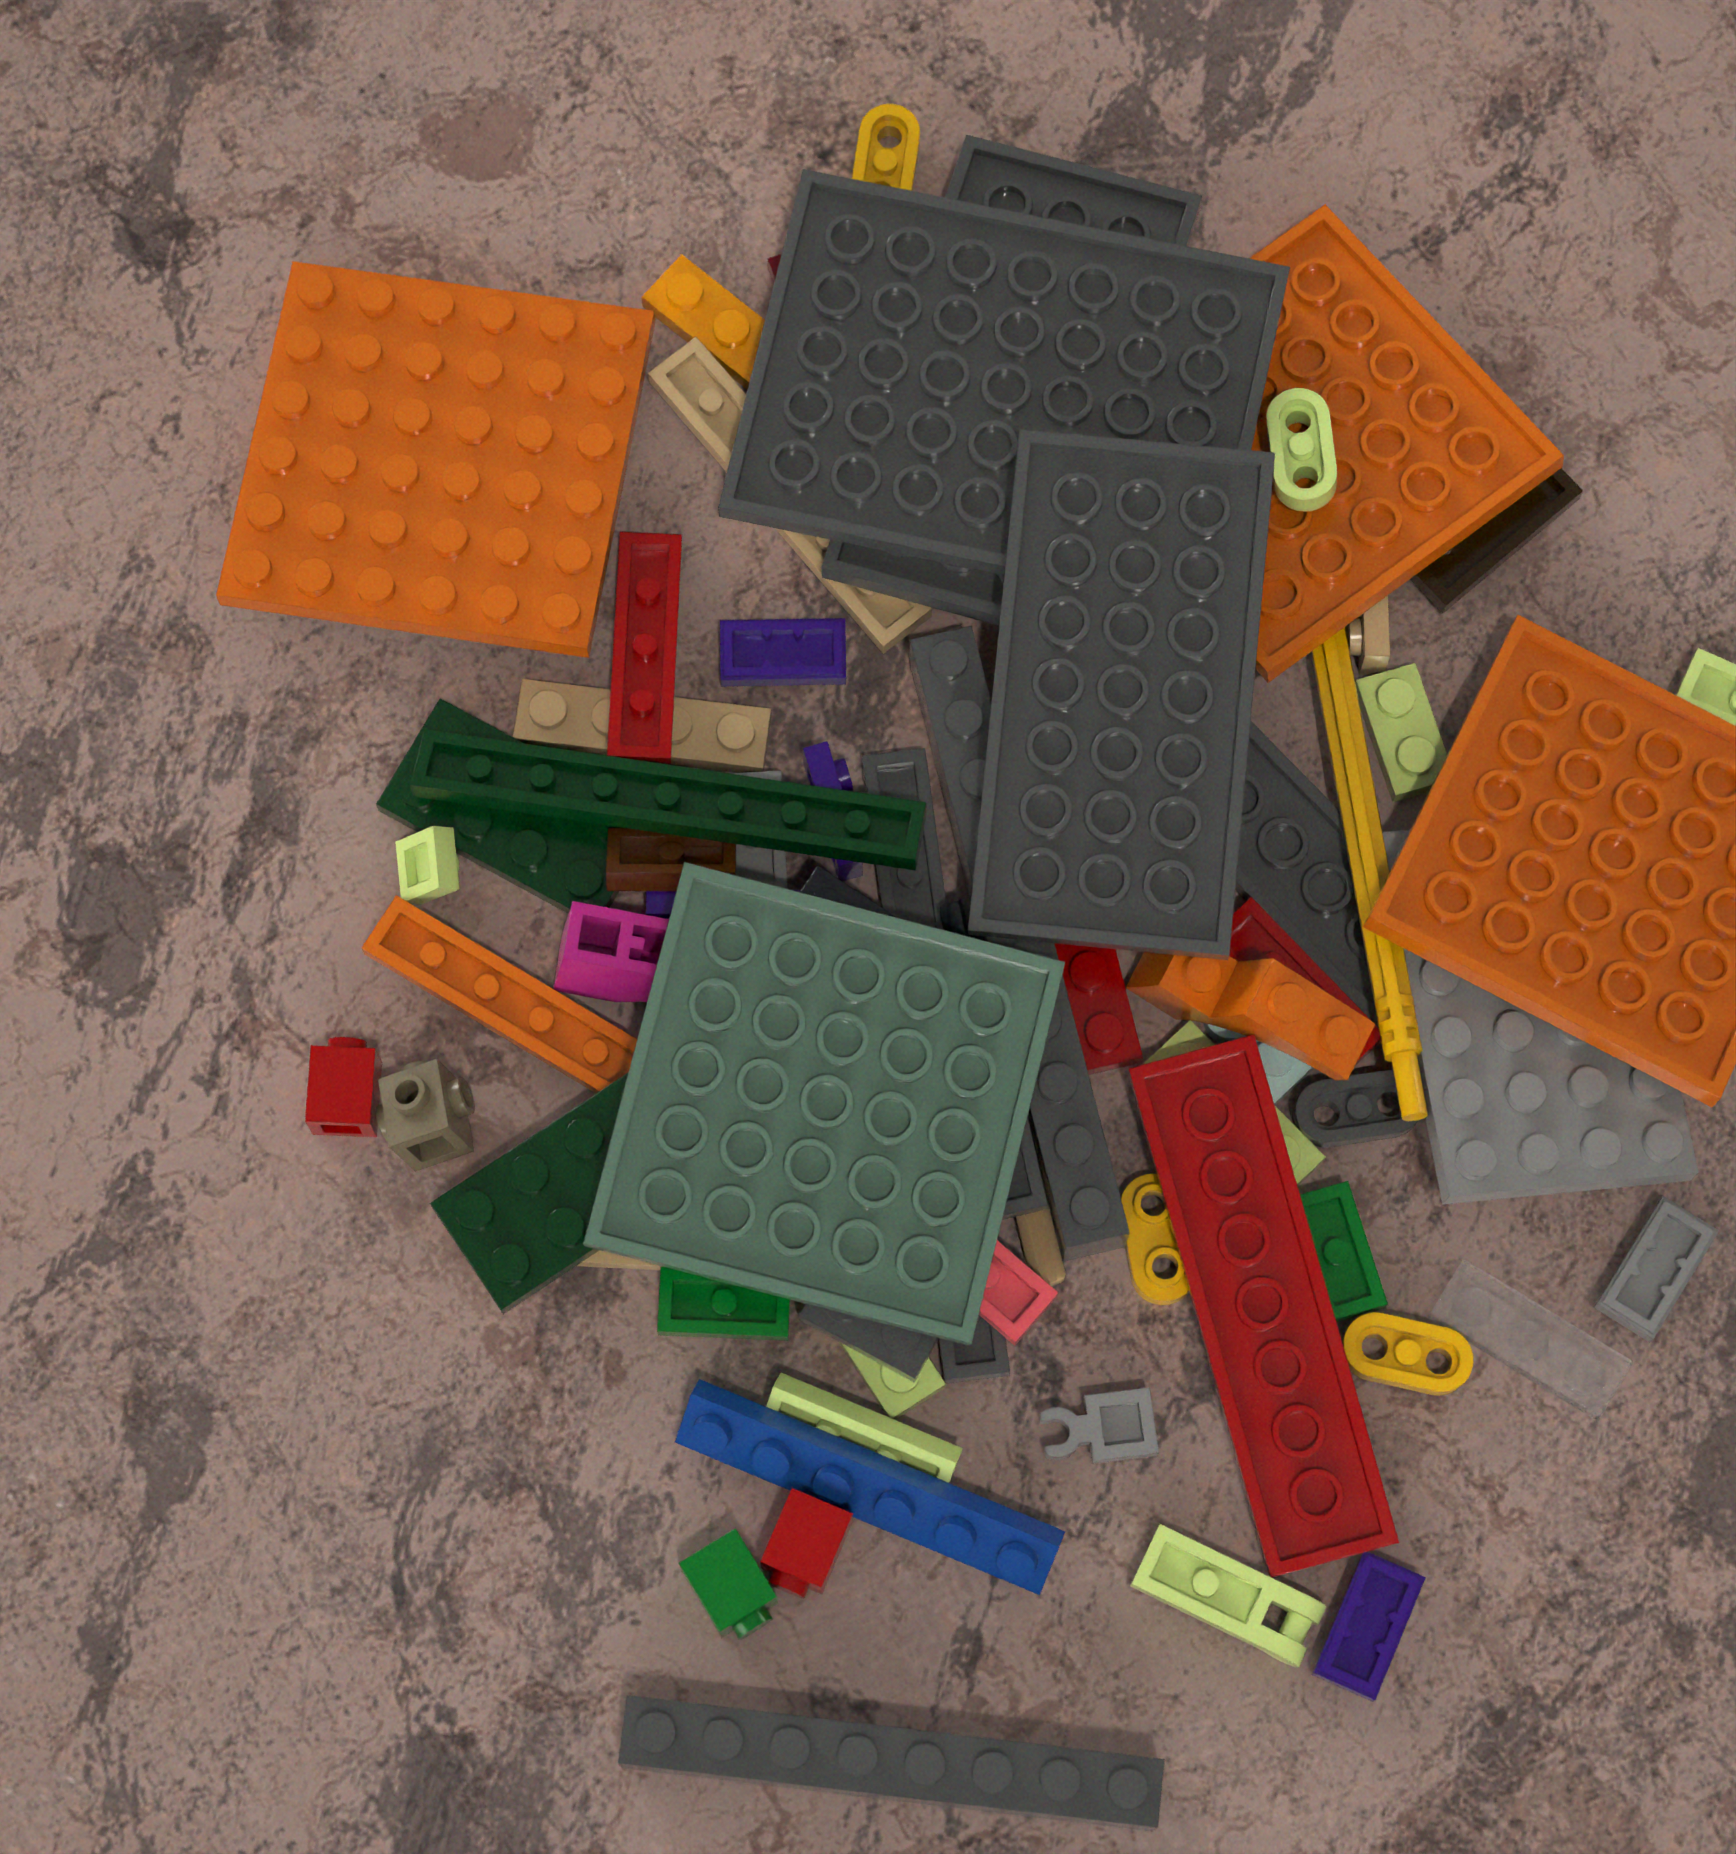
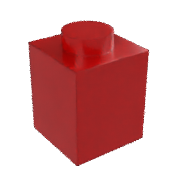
(343, 1088)
(805, 1544)

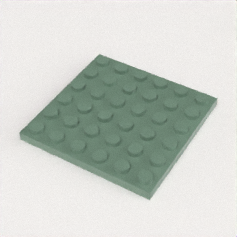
(825, 1104)

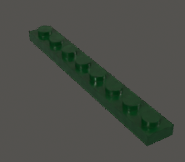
(669, 799)

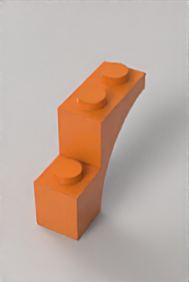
(1257, 1000)

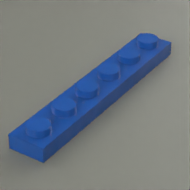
(869, 1486)

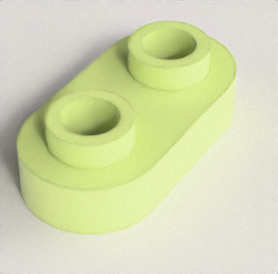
(1303, 453)

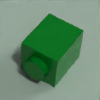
(730, 1586)

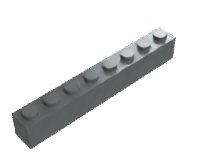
(891, 1763)

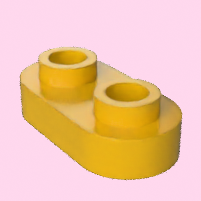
(884, 165)
(1148, 1241)
(1405, 1355)

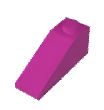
(609, 953)

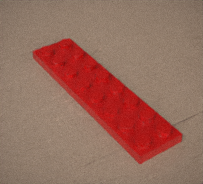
(1262, 1306)

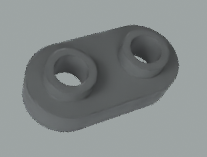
(1355, 1109)

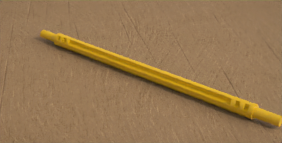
(1369, 867)

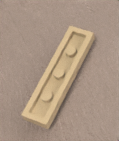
(702, 737)

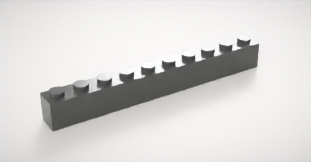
(1063, 1108)

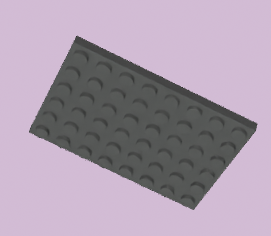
(938, 327)

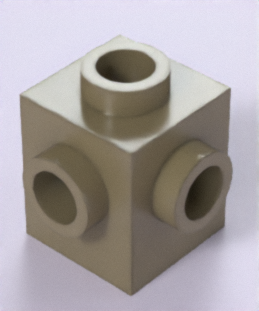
(425, 1114)

